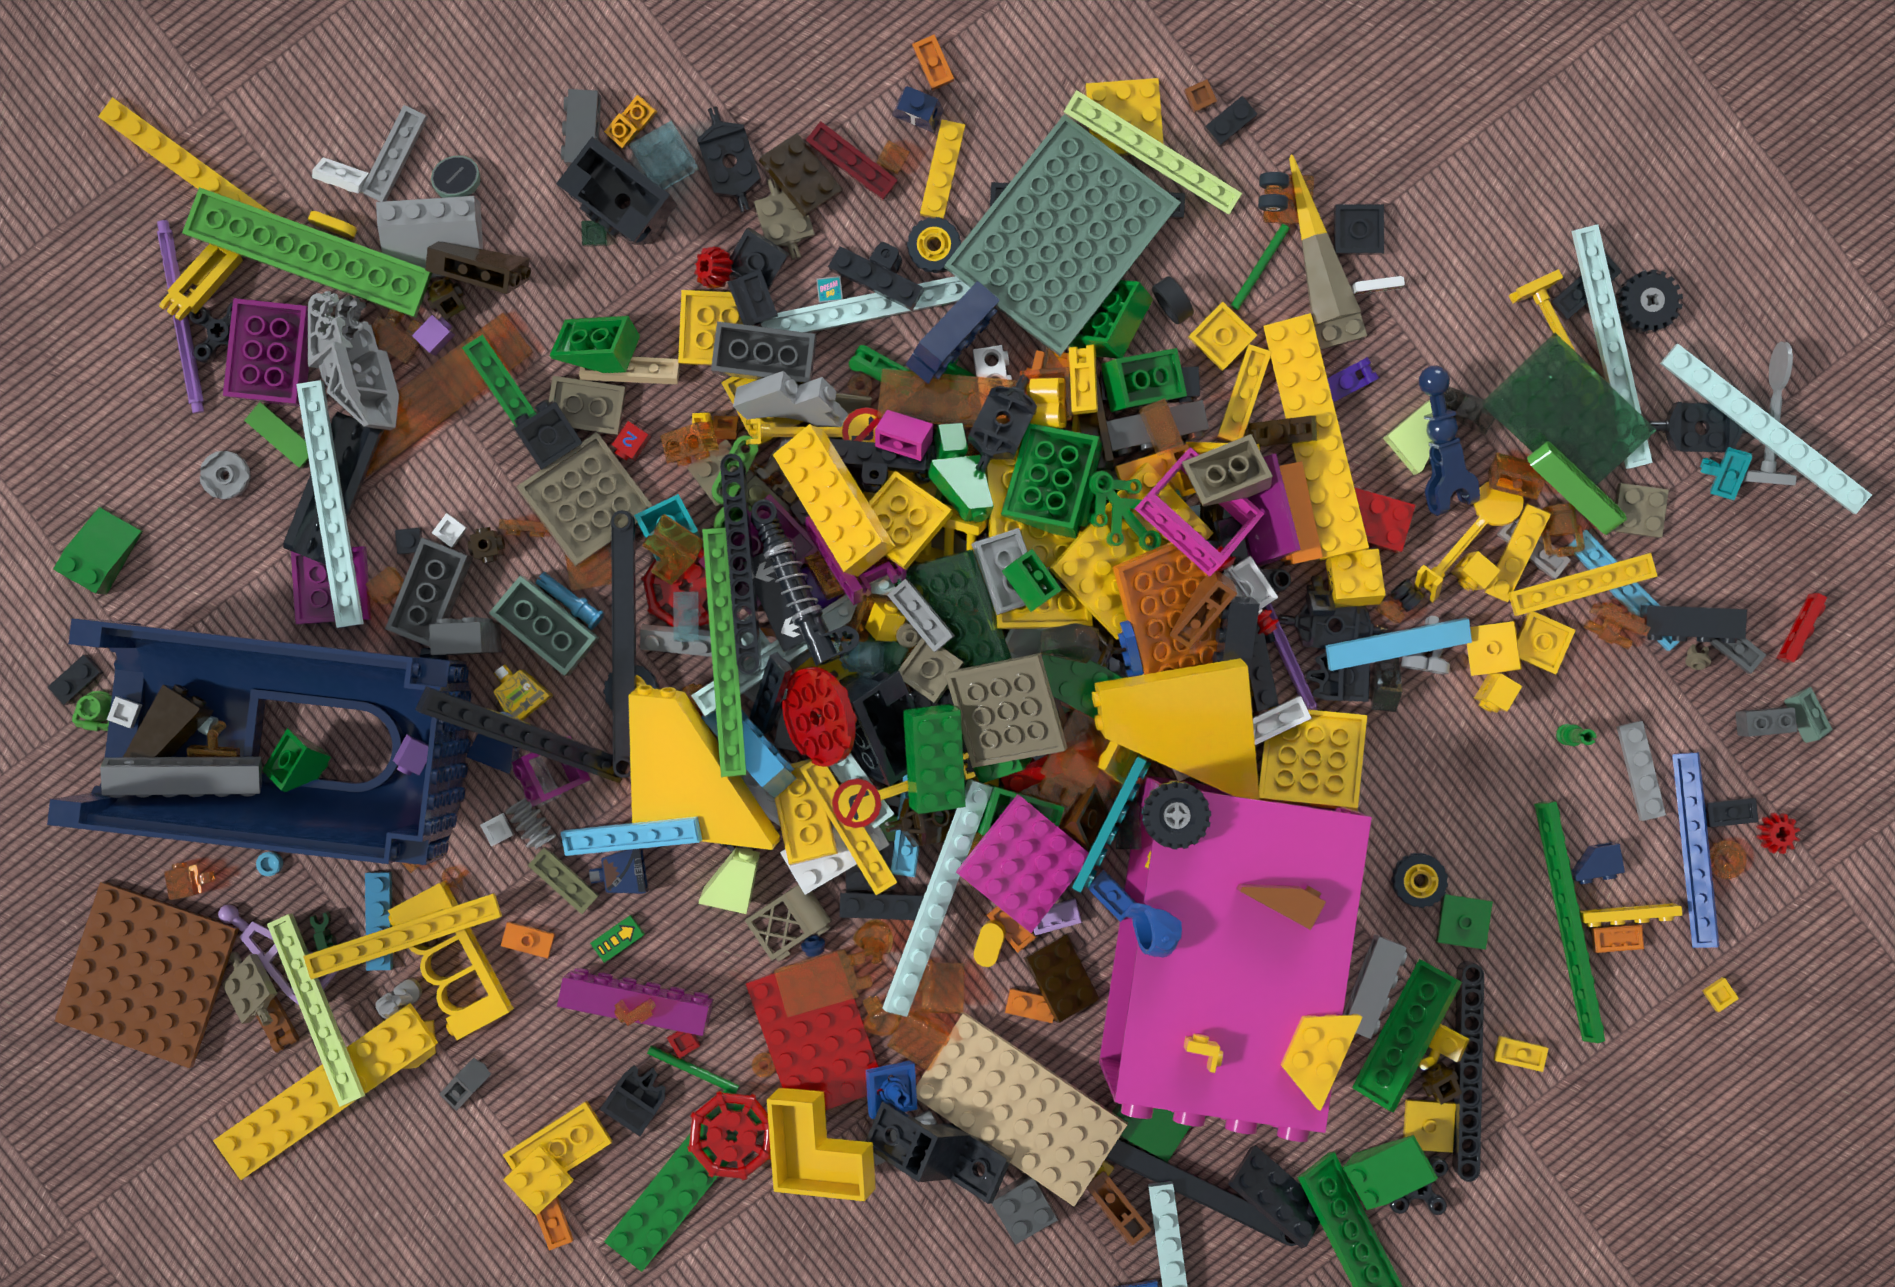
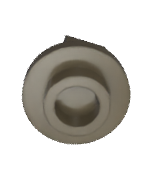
(907, 635)
(1697, 660)

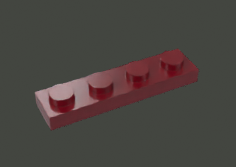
(851, 161)

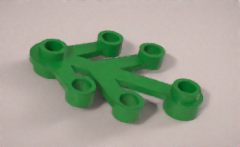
(1120, 509)

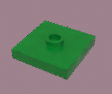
(1464, 921)

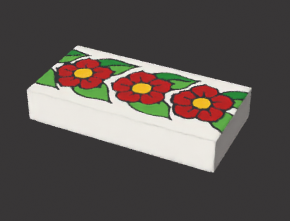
(1378, 285)

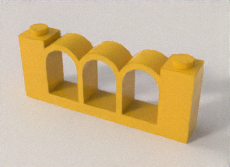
(483, 1011)

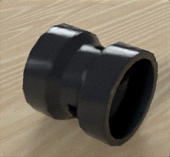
(1406, 595)

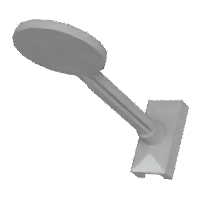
(1779, 375)

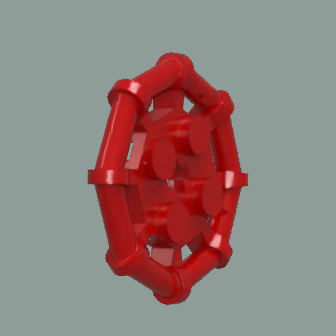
(694, 575)
(729, 1149)

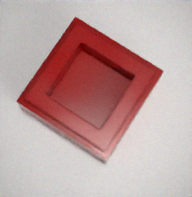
(683, 1042)

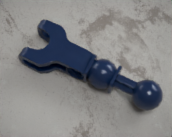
(1445, 450)

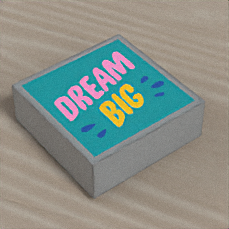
(829, 289)

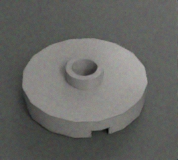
(213, 470)

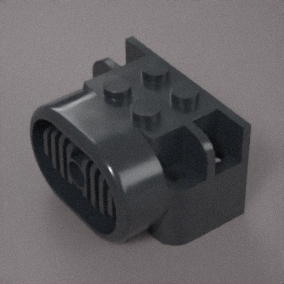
(604, 182)
(880, 724)

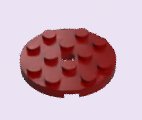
(826, 738)

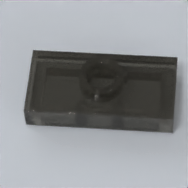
(1129, 829)

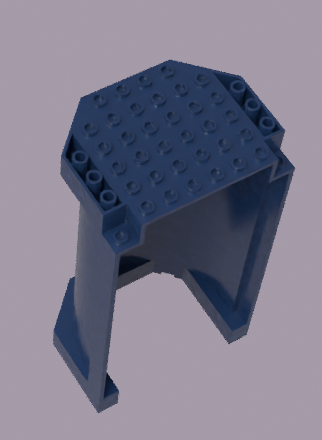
(367, 821)

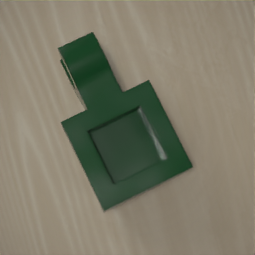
(322, 935)

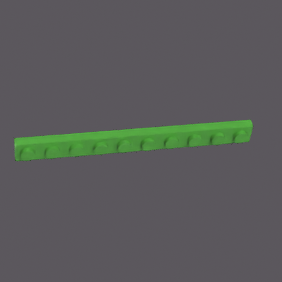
(724, 654)

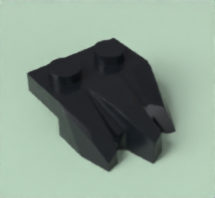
(1341, 684)
(634, 1100)

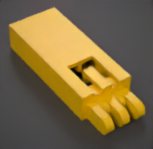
(205, 272)

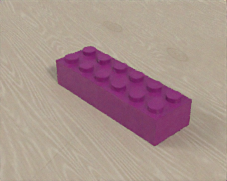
(600, 993)

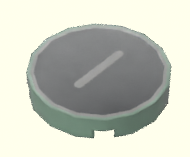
(455, 177)

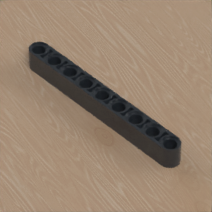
(741, 552)
(1474, 1080)

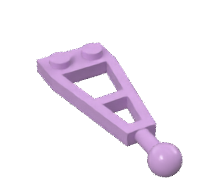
(230, 914)

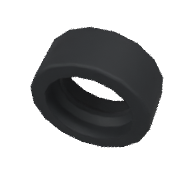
(1173, 300)

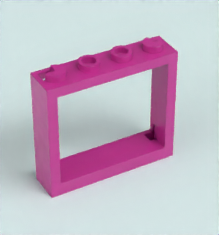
(1183, 535)

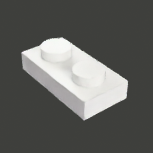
(339, 175)

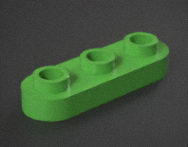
(747, 458)

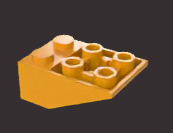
(1162, 465)

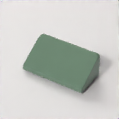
(1809, 715)

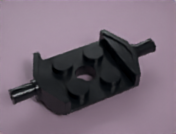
(726, 140)
(1681, 432)
(997, 439)
(1315, 632)

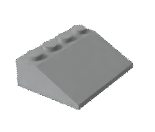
(413, 225)

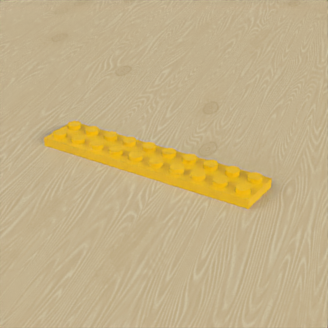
(1327, 473)
(312, 1099)

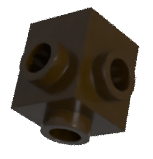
(446, 297)
(495, 545)
(1441, 1083)

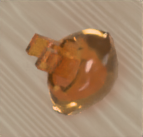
(874, 938)
(878, 1020)

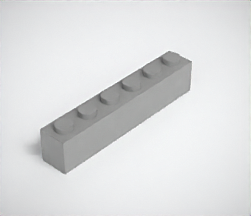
(181, 776)

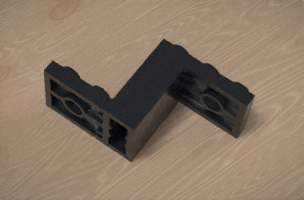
(937, 1152)

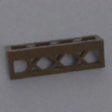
(1096, 425)

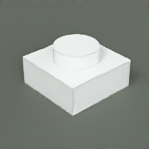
(449, 530)
(124, 712)
(497, 829)

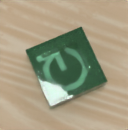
(593, 234)

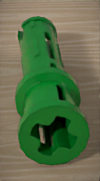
(1574, 735)

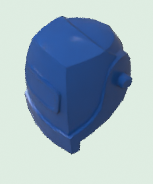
(1155, 929)

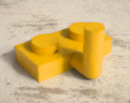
(1447, 1043)

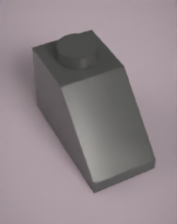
(465, 1083)

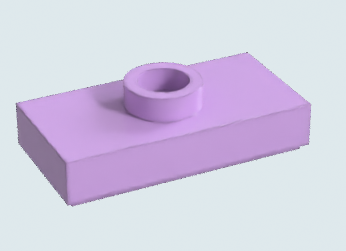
(1059, 916)

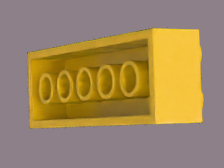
(833, 500)

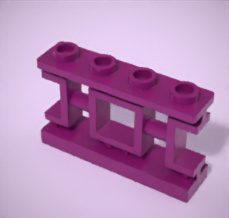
(854, 588)

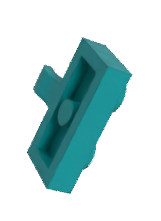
(1728, 473)

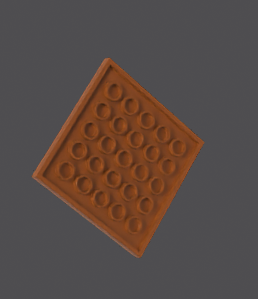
(146, 974)

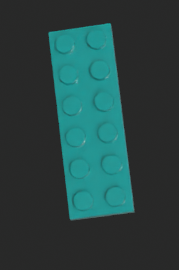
(1109, 829)

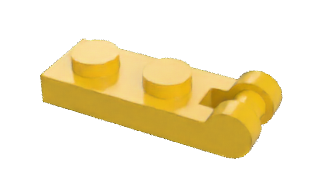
(1083, 380)

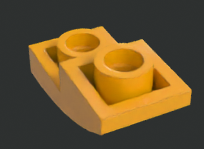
(630, 122)

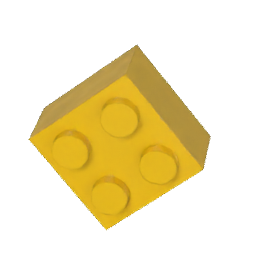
(1356, 578)

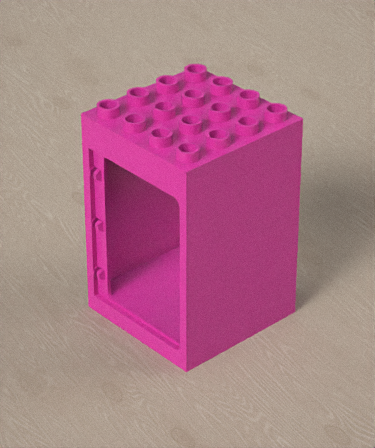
(1238, 967)

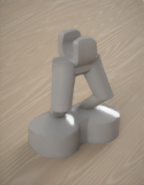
(1432, 664)
(403, 994)

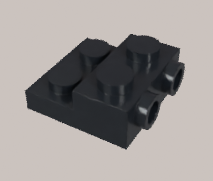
(546, 433)

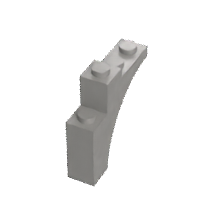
(784, 398)

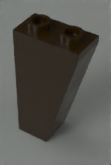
(478, 266)
(168, 723)

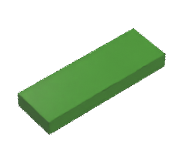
(278, 434)

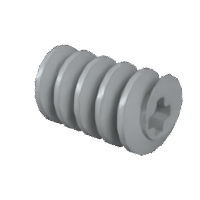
(530, 824)

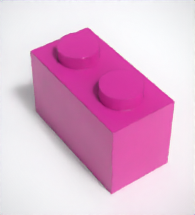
(903, 435)

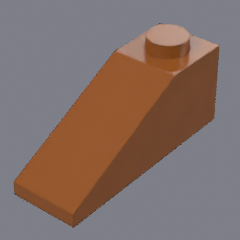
(1203, 608)
(1291, 901)
(1118, 1209)

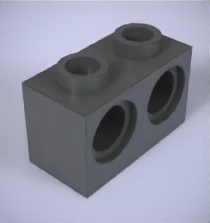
(1766, 721)

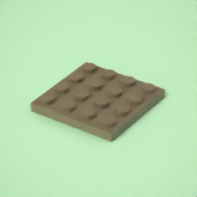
(580, 497)
(1006, 710)

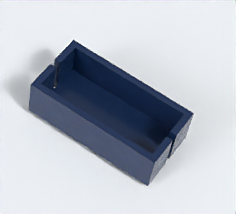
(953, 333)

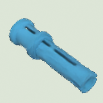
(578, 607)

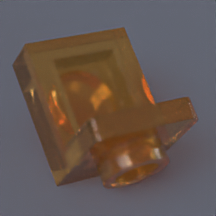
(641, 1012)

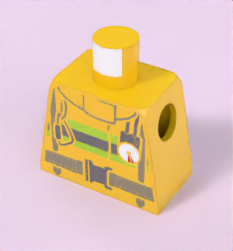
(519, 692)

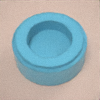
(269, 863)

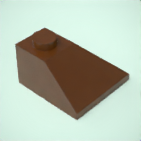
(1085, 819)

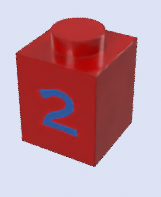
(630, 442)

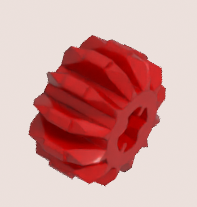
(713, 267)
(1774, 825)

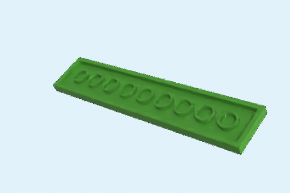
(307, 252)

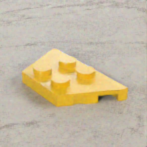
(1318, 1053)

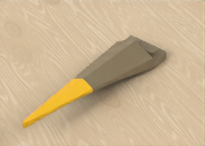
(1331, 299)

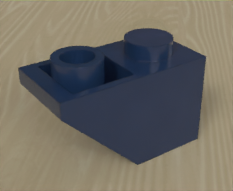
(1599, 861)

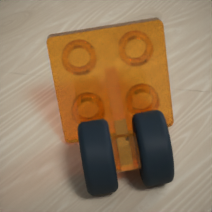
(1279, 197)

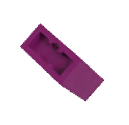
(532, 789)

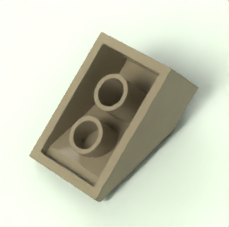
(1229, 472)

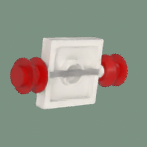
(1252, 583)

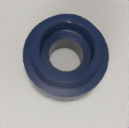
(813, 946)

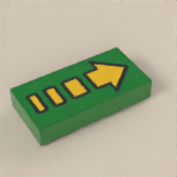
(617, 938)

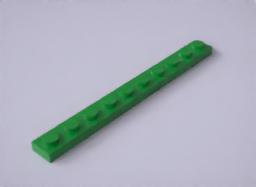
(1569, 921)

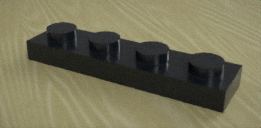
(770, 693)

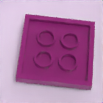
(313, 592)

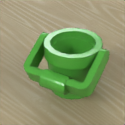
(93, 708)

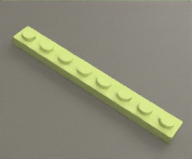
(1152, 152)
(316, 1011)

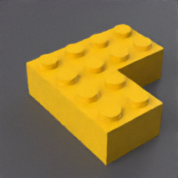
(808, 1160)

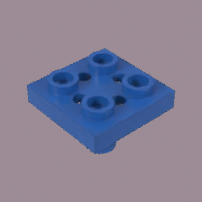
(898, 1090)

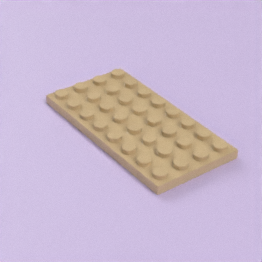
(1020, 1109)

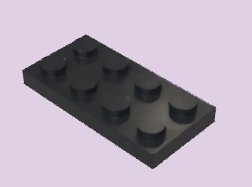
(1275, 1196)

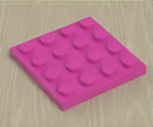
(1023, 863)

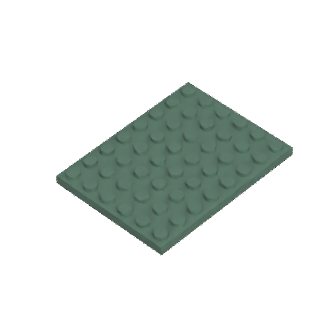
(1063, 234)

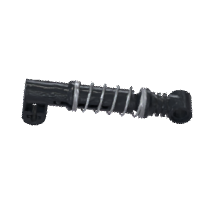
(806, 612)

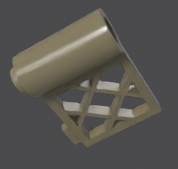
(807, 914)

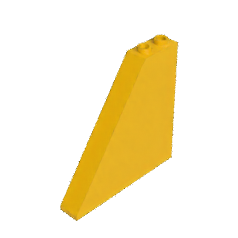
(1188, 721)
(680, 773)

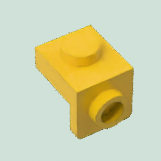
(1201, 1045)

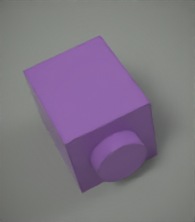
(434, 334)
(411, 756)

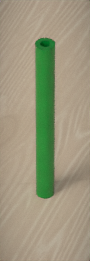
(1259, 267)
(692, 1069)

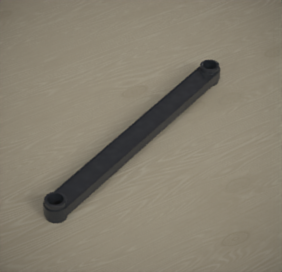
(623, 634)
(1194, 1188)

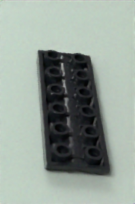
(354, 453)

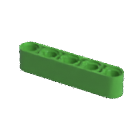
(1576, 488)

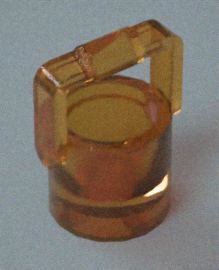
(1562, 523)

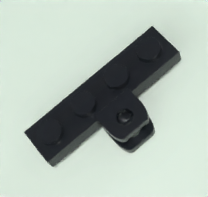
(878, 274)
(875, 462)

